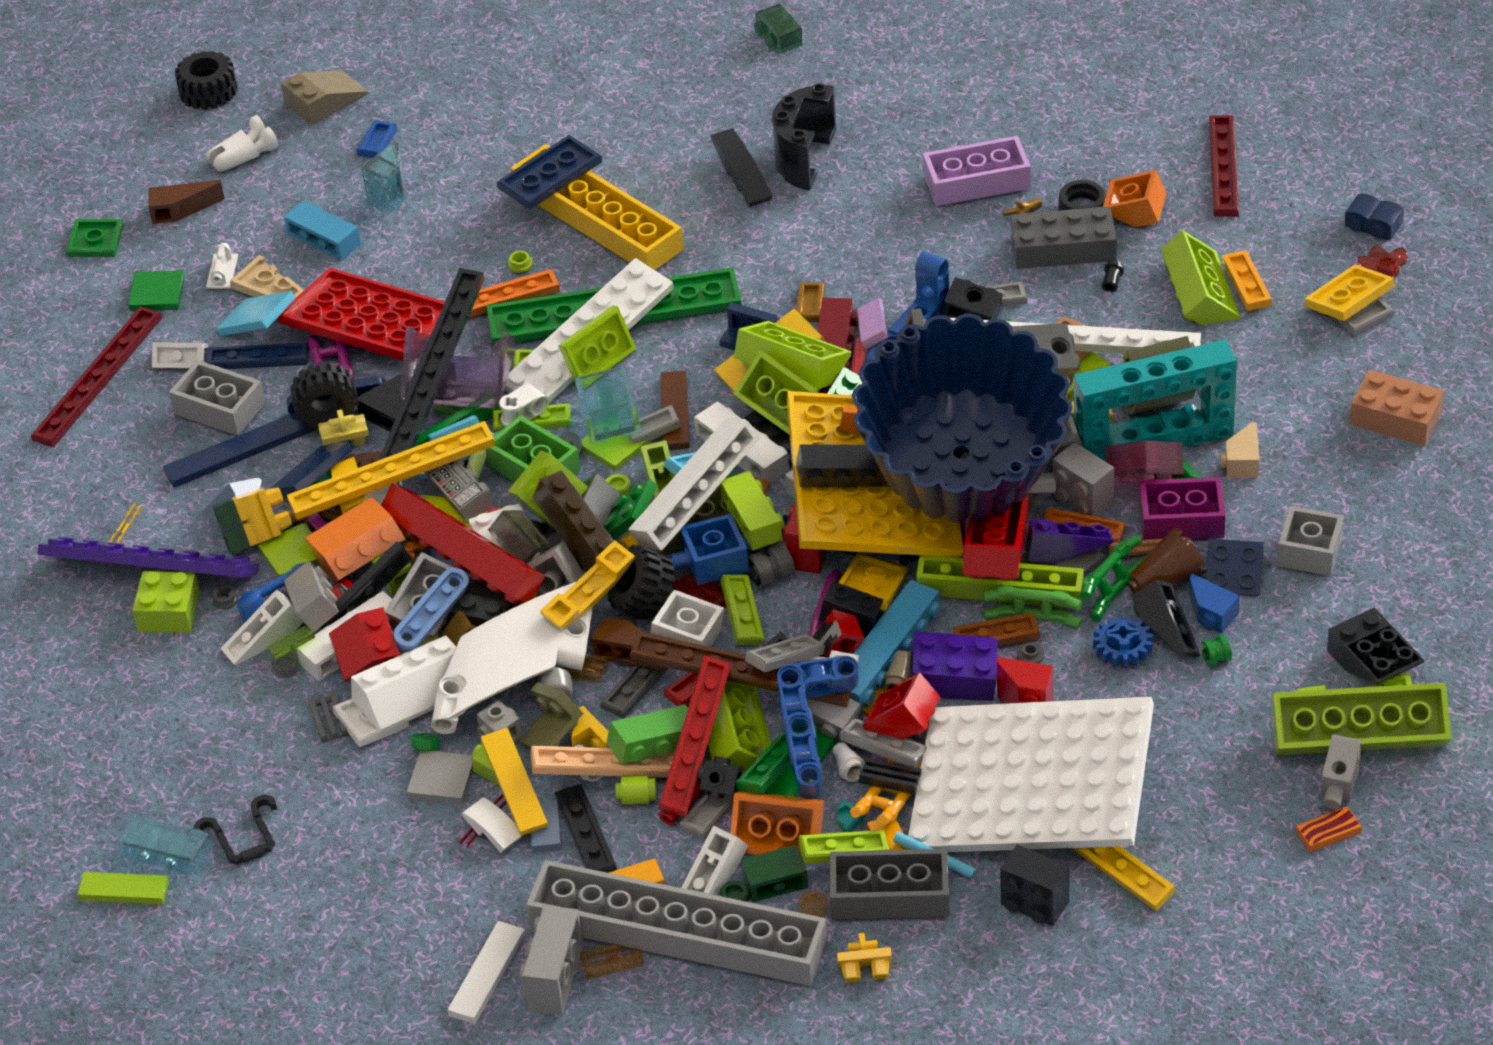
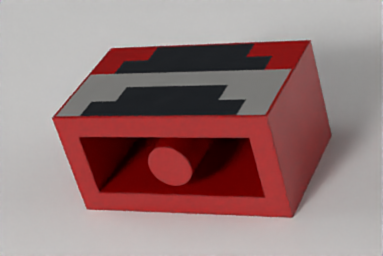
(839, 633)

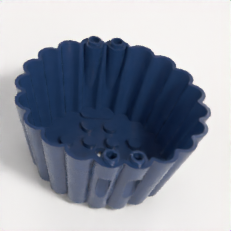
(962, 391)

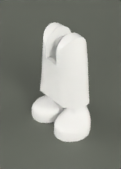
(242, 147)

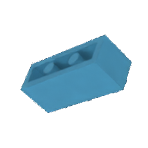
(322, 230)

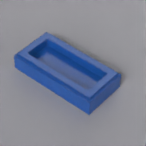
(376, 138)

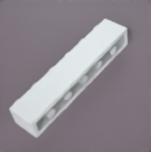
(693, 484)

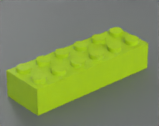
(1375, 715)

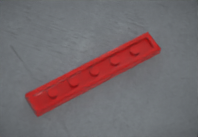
(694, 736)

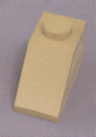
(1242, 454)

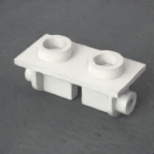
(222, 268)

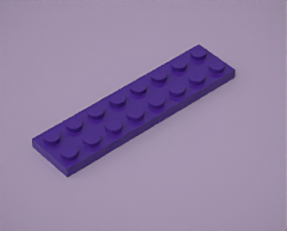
(141, 556)

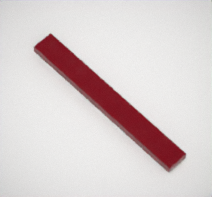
(96, 377)

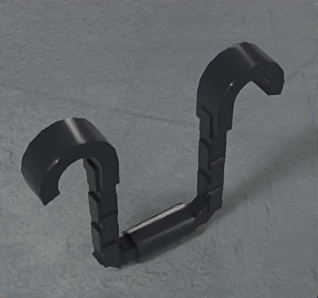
(251, 853)

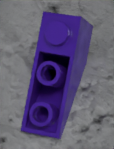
(1058, 542)

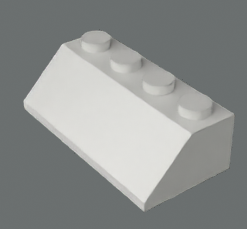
(403, 685)

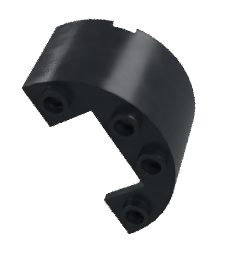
(797, 121)

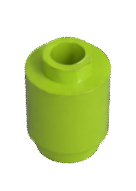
(636, 790)

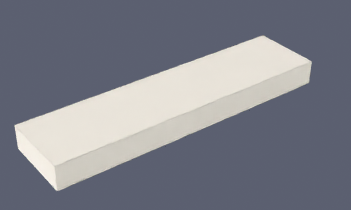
(486, 972)

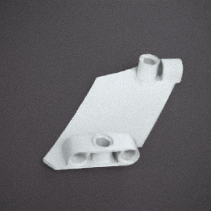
(505, 654)

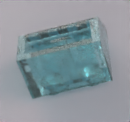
(385, 179)

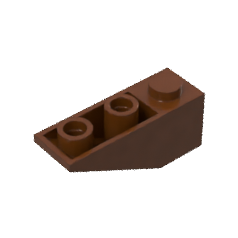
(182, 200)

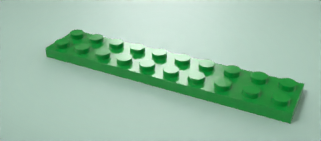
(544, 315)

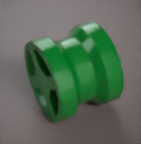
(1216, 651)

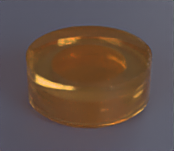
(813, 903)

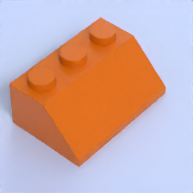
(354, 539)
(774, 820)

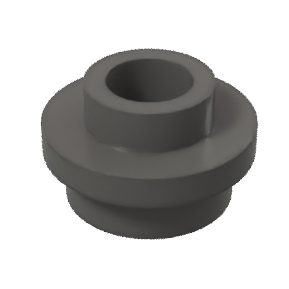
(1031, 653)

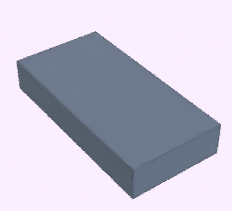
(548, 837)

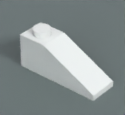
(265, 627)
(715, 862)

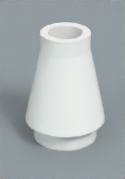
(848, 762)

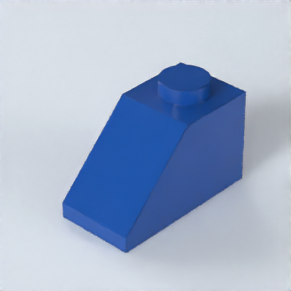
(1212, 604)

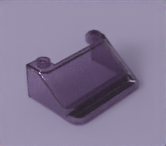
(468, 380)

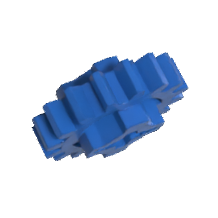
(1122, 641)

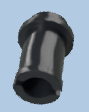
(1113, 272)

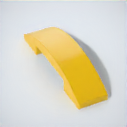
(590, 587)

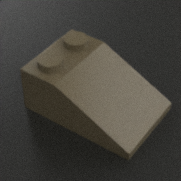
(320, 93)

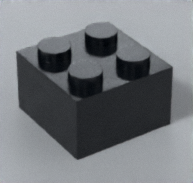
(1034, 885)

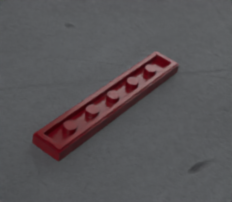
(1223, 166)

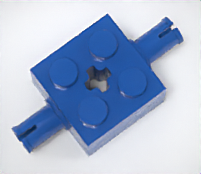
(712, 549)

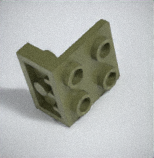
(559, 717)

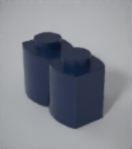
(1374, 216)

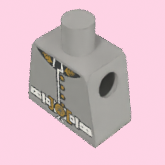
(1340, 770)

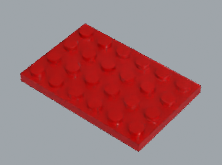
(361, 312)

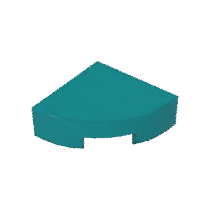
(846, 821)

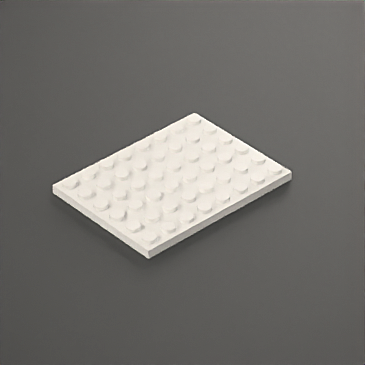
(1033, 775)

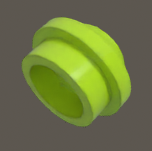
(520, 262)

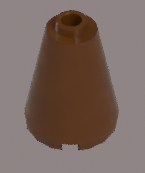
(1169, 561)

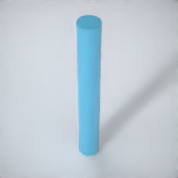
(953, 864)

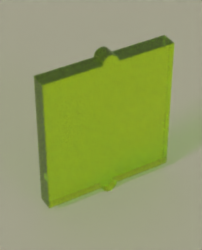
(291, 642)

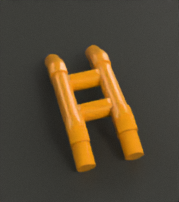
(890, 807)

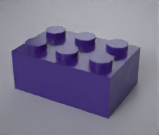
(956, 664)

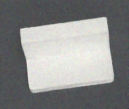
(177, 354)

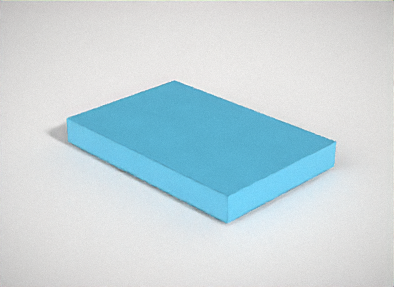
(256, 313)

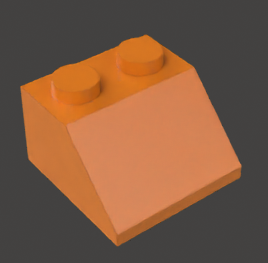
(1136, 198)

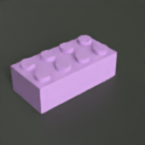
(976, 170)

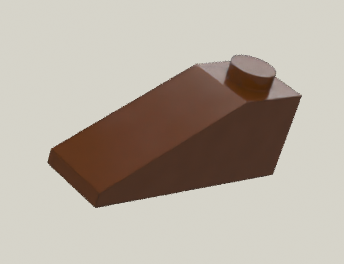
(615, 640)

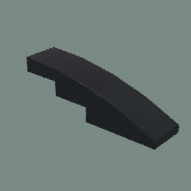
(741, 167)

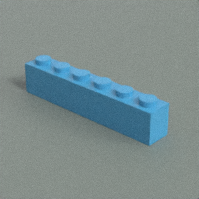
(893, 633)

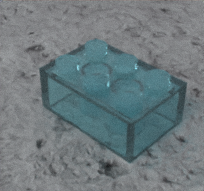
(608, 404)

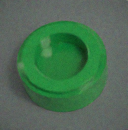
(425, 741)

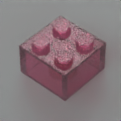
(1145, 460)

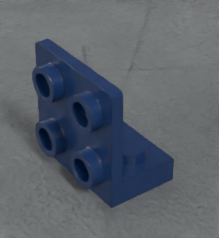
(1235, 565)

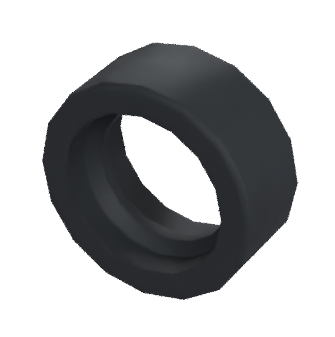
(1081, 189)

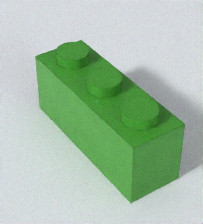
(646, 734)

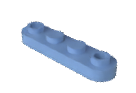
(430, 609)

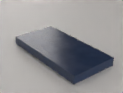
(549, 172)

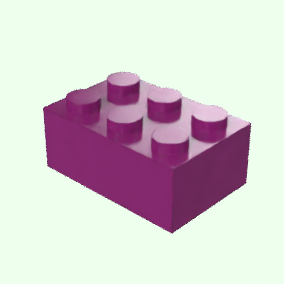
(1184, 504)

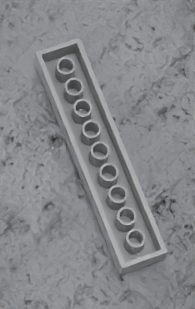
(684, 922)

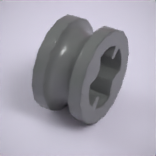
(224, 603)

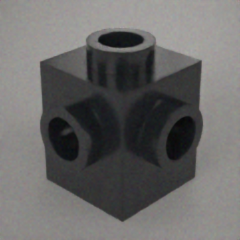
(728, 774)

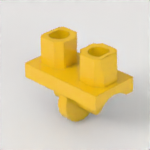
(863, 955)

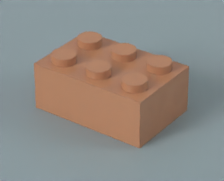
(1397, 407)

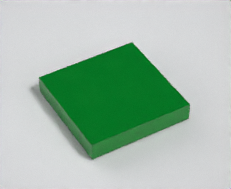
(94, 238)
(157, 290)

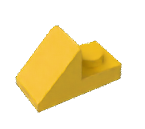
(589, 731)

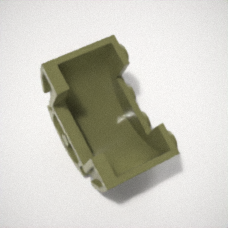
(1153, 350)

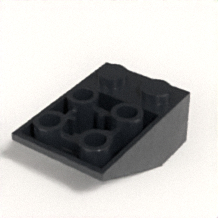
(1371, 647)

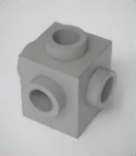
(499, 717)

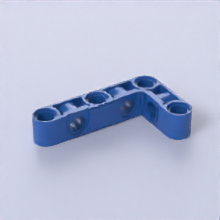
(931, 291)
(811, 680)

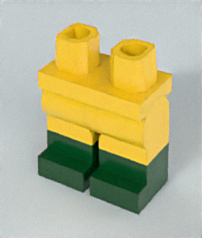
(260, 520)

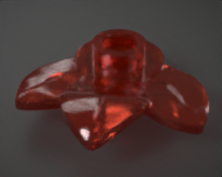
(1383, 261)

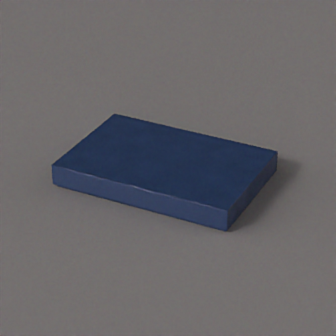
(313, 467)

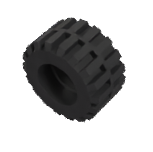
(206, 79)
(320, 381)
(644, 584)

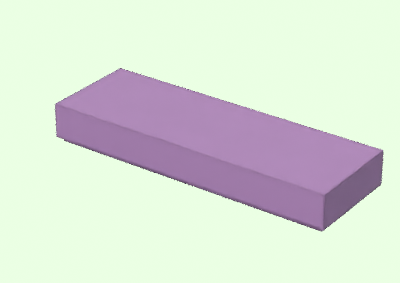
(872, 323)

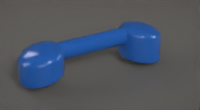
(252, 600)

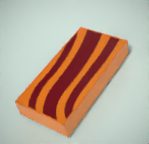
(1328, 829)

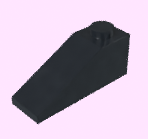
(1162, 612)

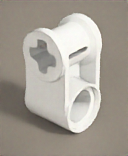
(525, 402)

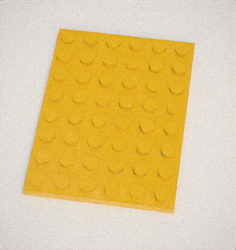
(856, 516)

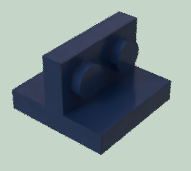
(739, 317)

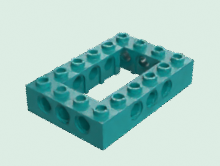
(1202, 366)

